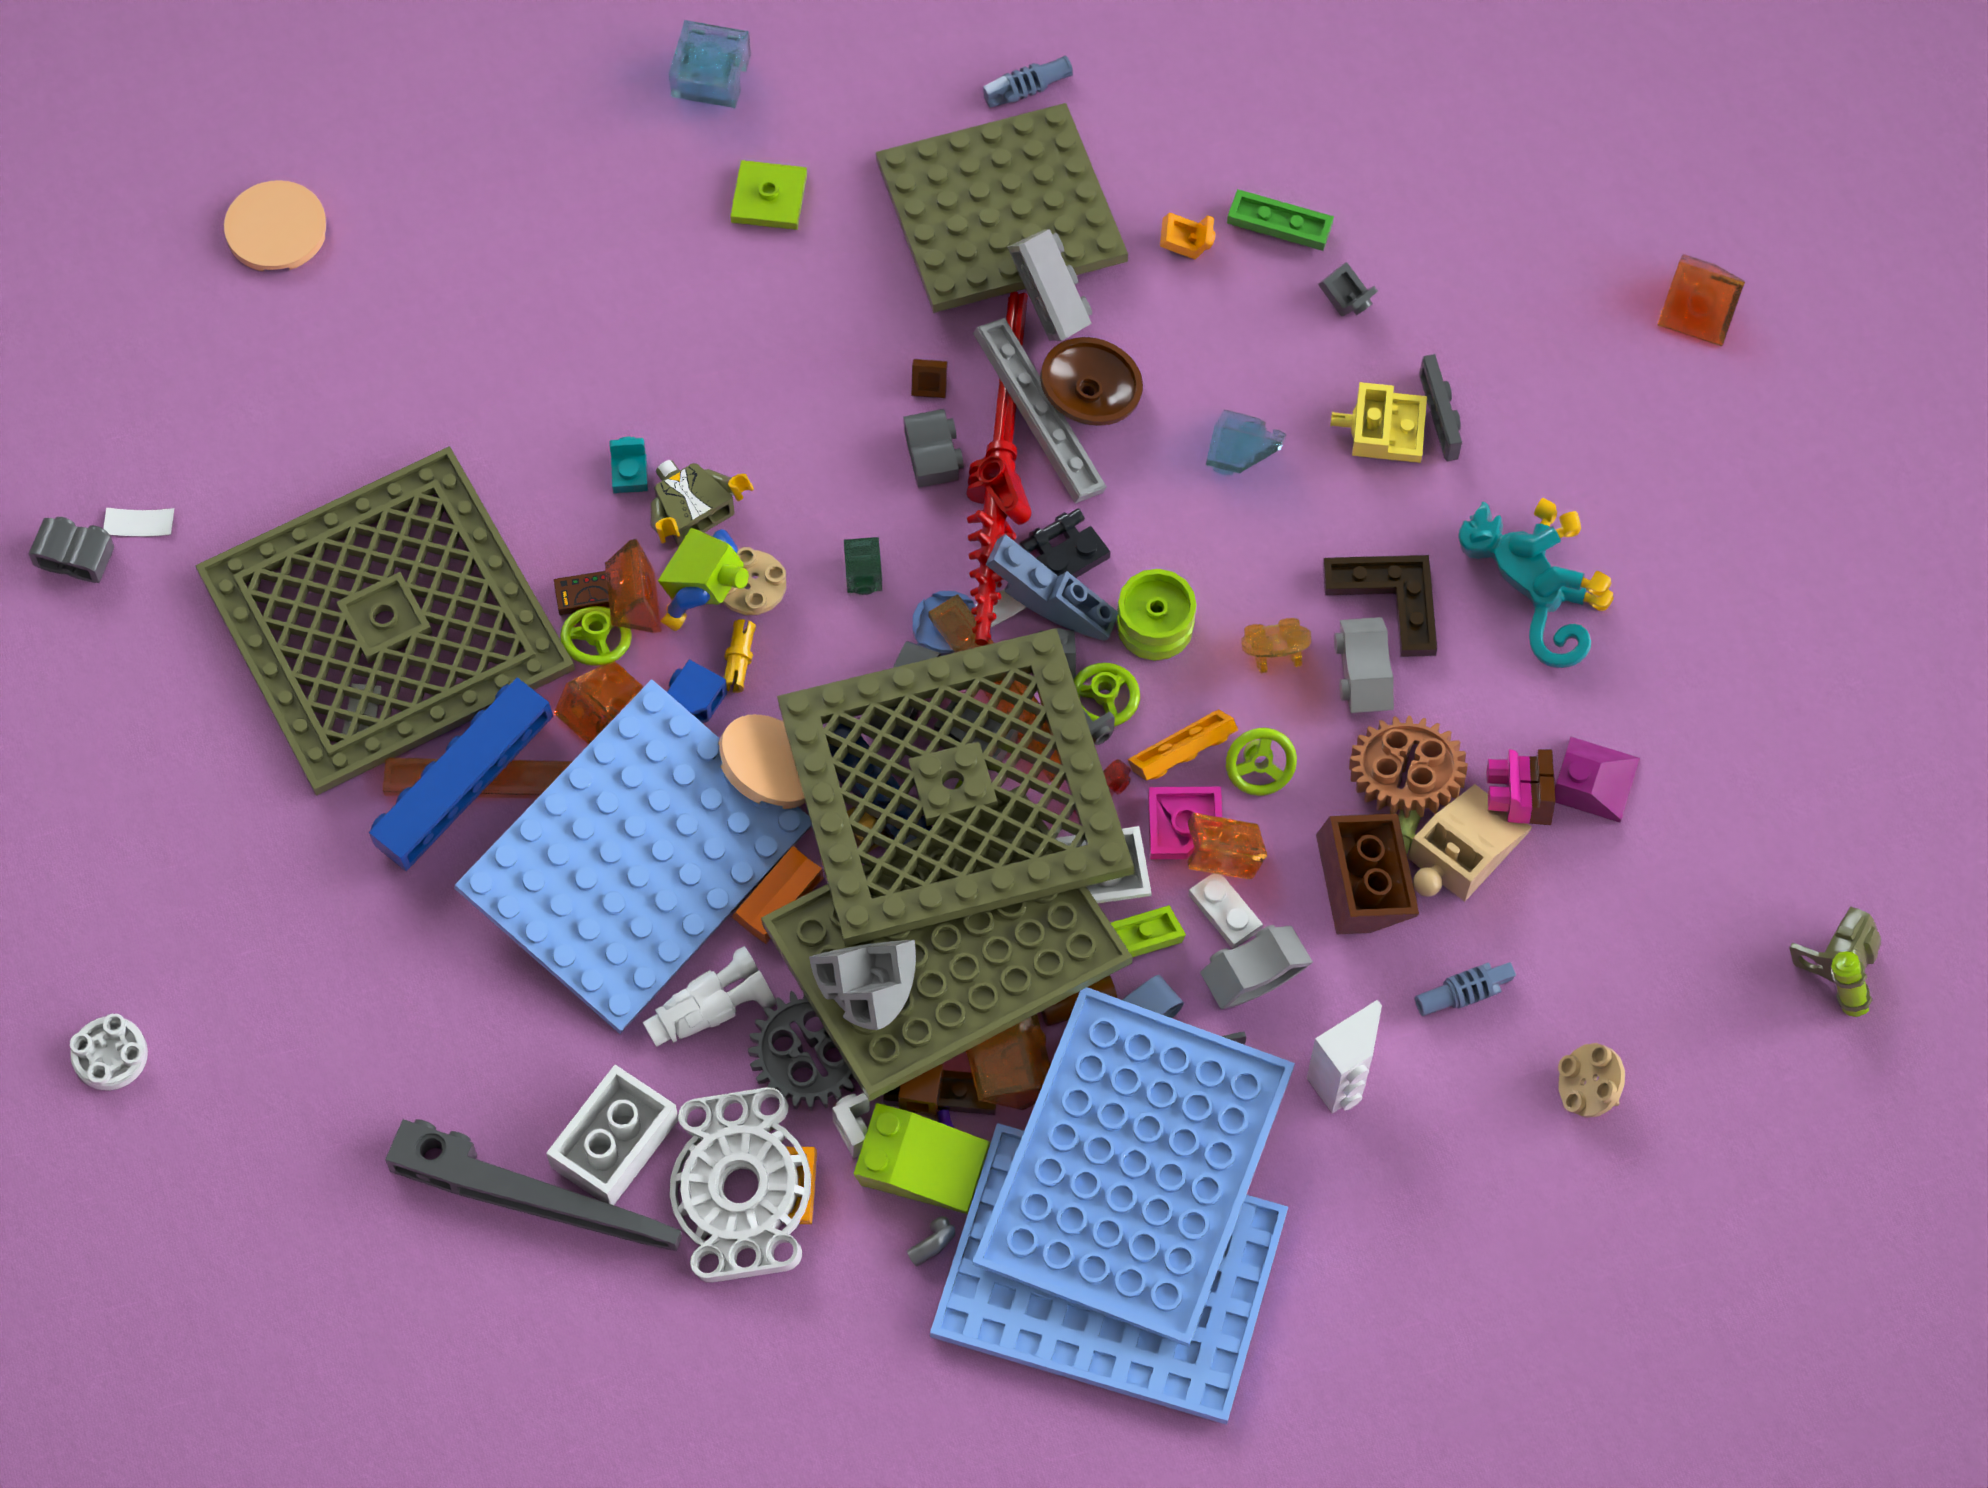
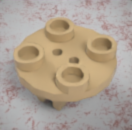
(765, 590)
(1586, 1065)

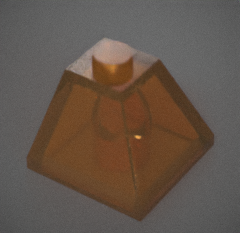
(1701, 300)

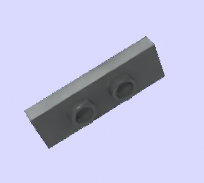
(1438, 398)

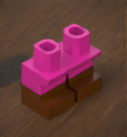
(1528, 789)

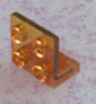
(596, 699)

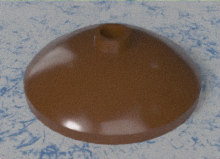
(1095, 369)

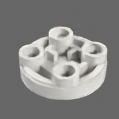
(108, 1052)

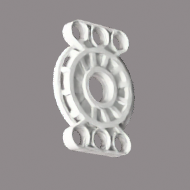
(732, 1147)

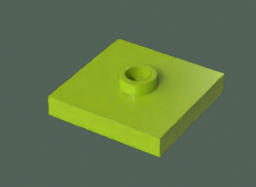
(769, 195)

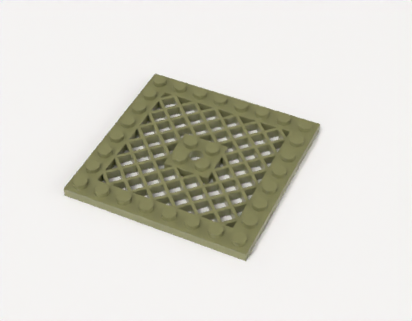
(348, 516)
(964, 893)

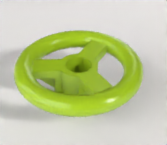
(594, 629)
(1108, 681)
(1252, 752)

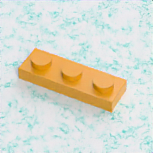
(1183, 745)

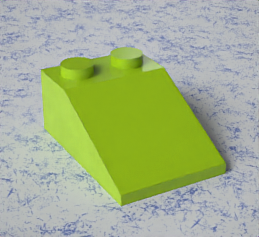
(920, 1159)

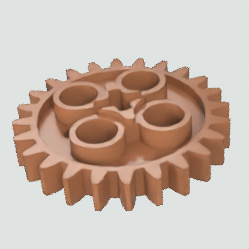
(1432, 776)

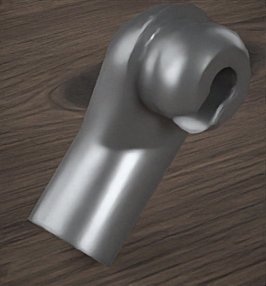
(933, 1244)

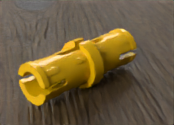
(739, 655)

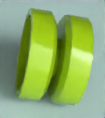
(1156, 614)

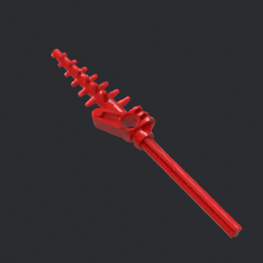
(999, 489)

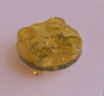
(1276, 641)

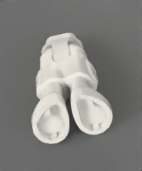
(706, 1002)

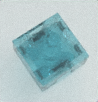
(709, 63)

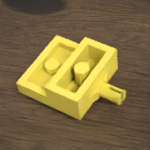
(1385, 423)

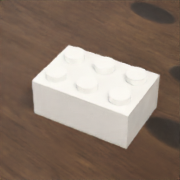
(612, 1136)

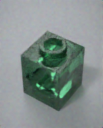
(863, 565)

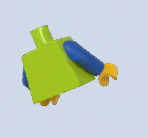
(701, 574)

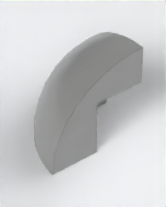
(867, 980)

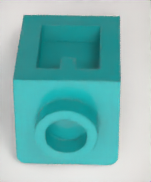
(628, 465)

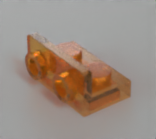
(1225, 846)

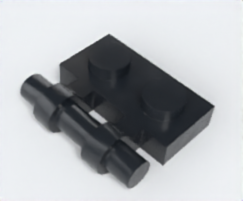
(1076, 554)

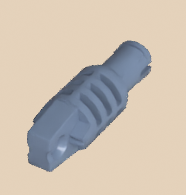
(1026, 81)
(1465, 988)

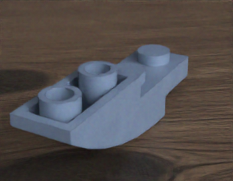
(1055, 597)

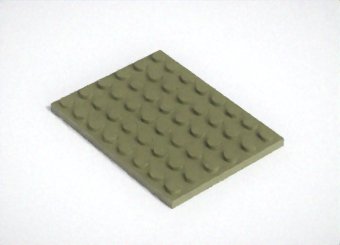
(969, 971)

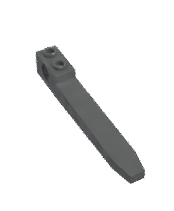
(464, 1175)

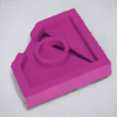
(1168, 818)

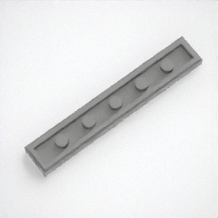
(1043, 419)

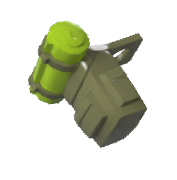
(1845, 960)

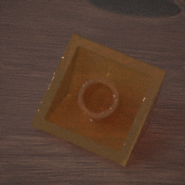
(632, 589)

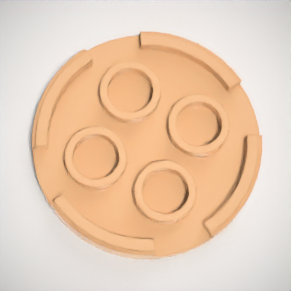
(275, 225)
(760, 761)

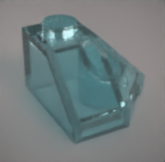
(1241, 443)

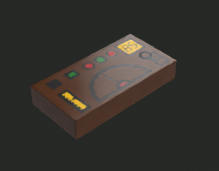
(581, 592)

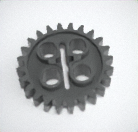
(780, 1065)

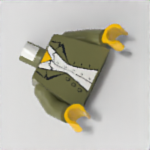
(693, 499)

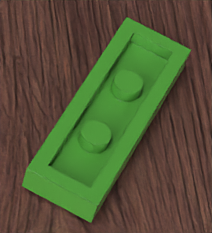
(1280, 219)

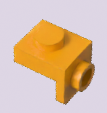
(1187, 236)

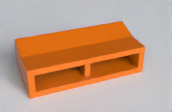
(786, 882)

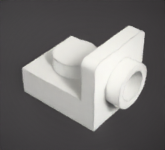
(851, 1129)

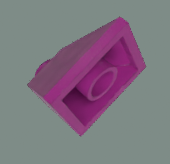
(1595, 779)

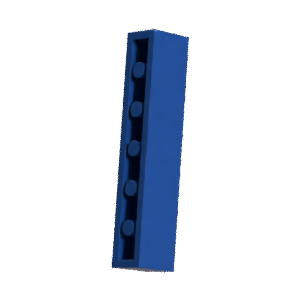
(460, 773)

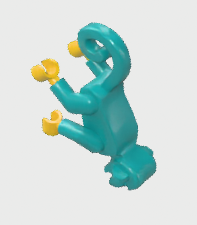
(1526, 568)

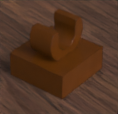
(929, 378)

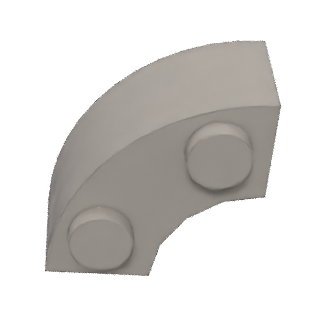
(1365, 665)
(1256, 966)

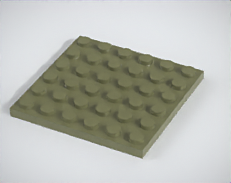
(991, 187)

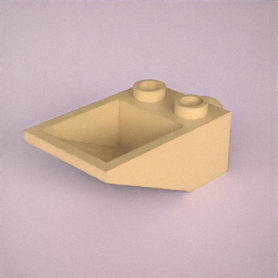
(1463, 845)

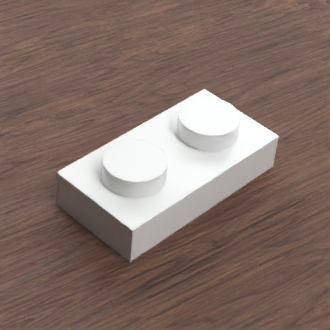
(1225, 909)

